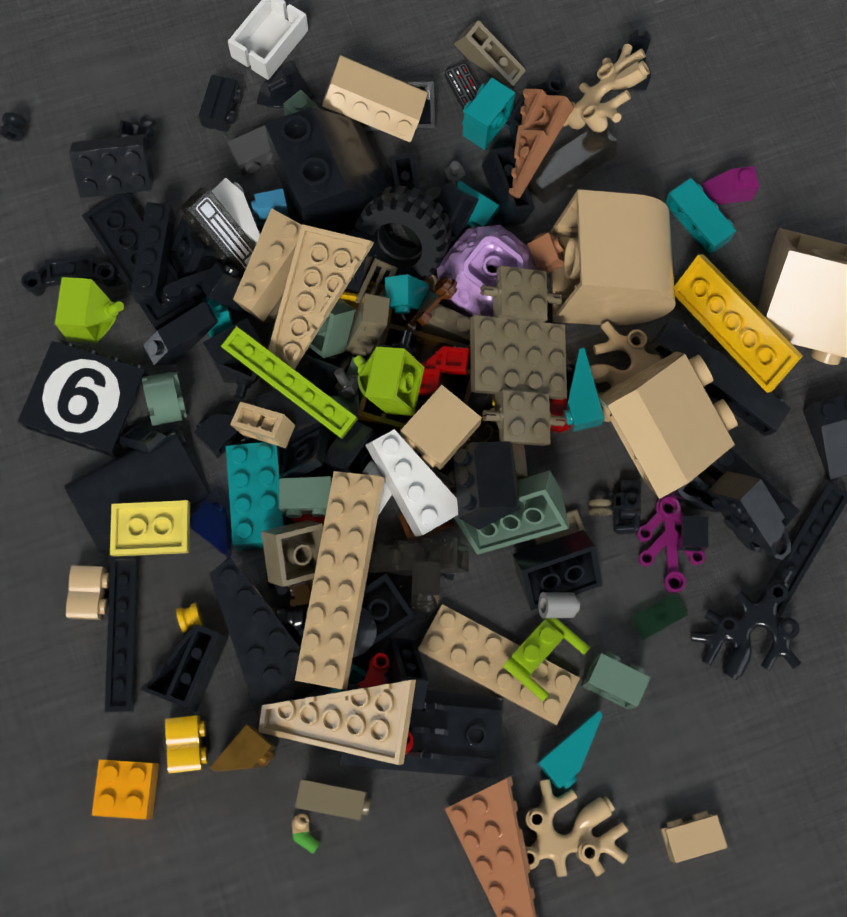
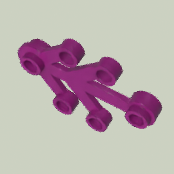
(669, 539)

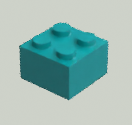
(487, 113)

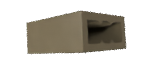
(332, 800)

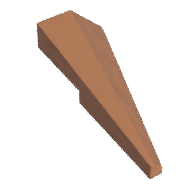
(540, 125)

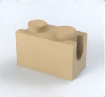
(693, 837)

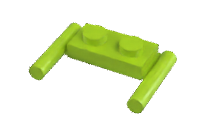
(537, 649)

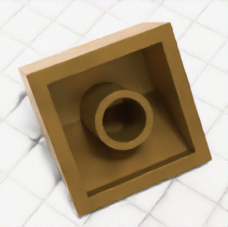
(246, 751)

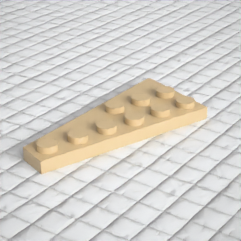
(315, 282)

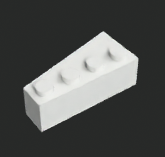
(413, 484)

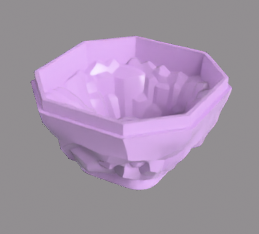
(469, 261)

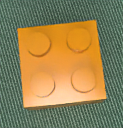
(125, 789)

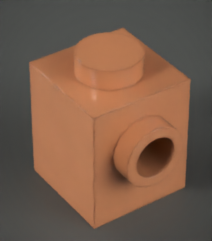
(547, 252)

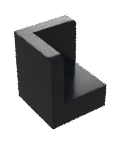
(693, 534)

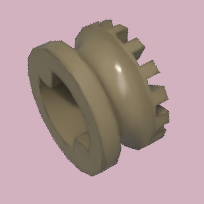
(600, 506)

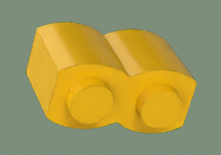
(185, 744)

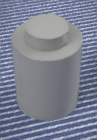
(558, 605)

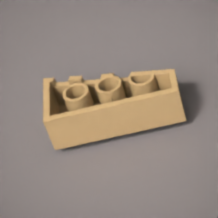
(268, 266)

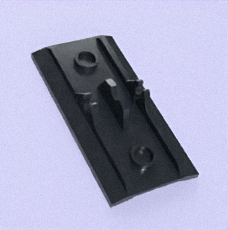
(449, 737)

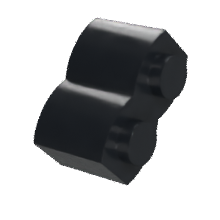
(695, 495)

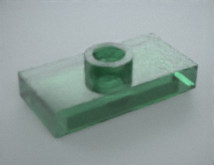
(659, 616)

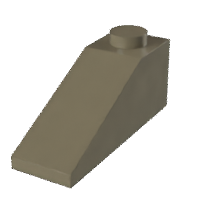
(489, 54)

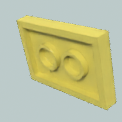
(150, 528)

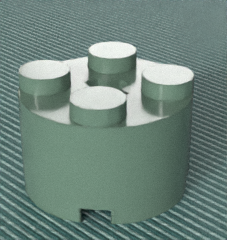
(163, 399)

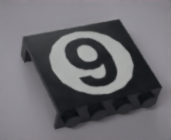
(82, 397)

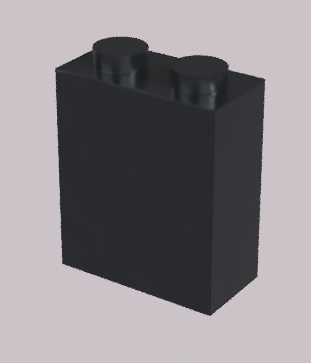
(280, 403)

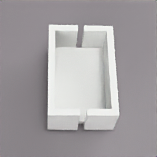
(268, 36)

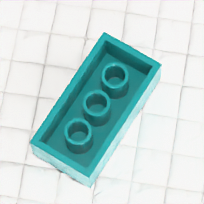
(253, 492)

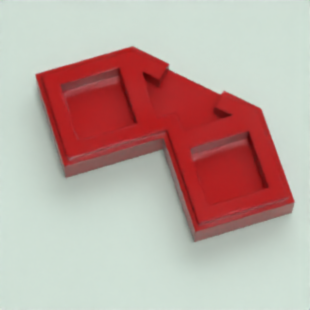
(446, 360)

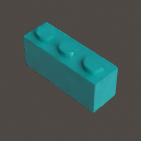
(700, 216)

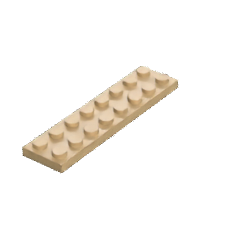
(340, 580)

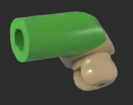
(301, 834)

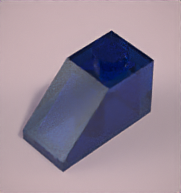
(213, 526)

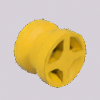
(189, 617)

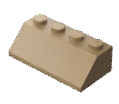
(375, 98)

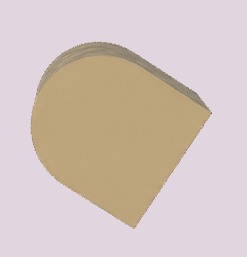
(613, 260)

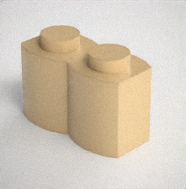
(87, 592)

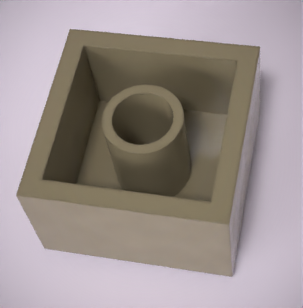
(292, 552)

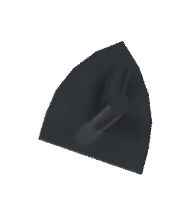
(282, 86)

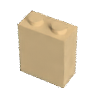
(440, 427)

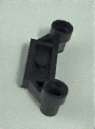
(552, 86)
(71, 267)

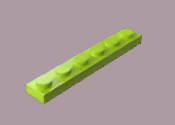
(289, 382)

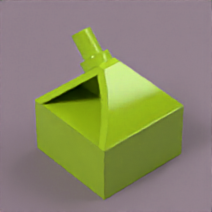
(84, 310)
(390, 379)

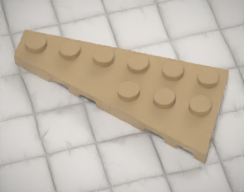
(357, 721)

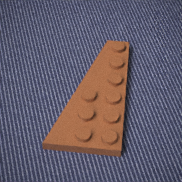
(496, 848)

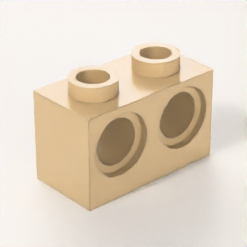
(262, 424)

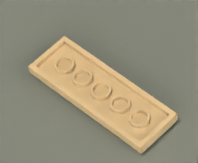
(481, 656)

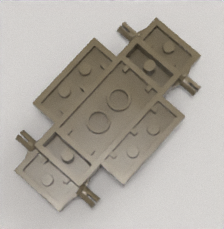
(519, 356)

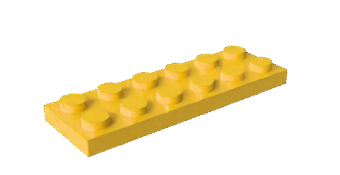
(736, 323)

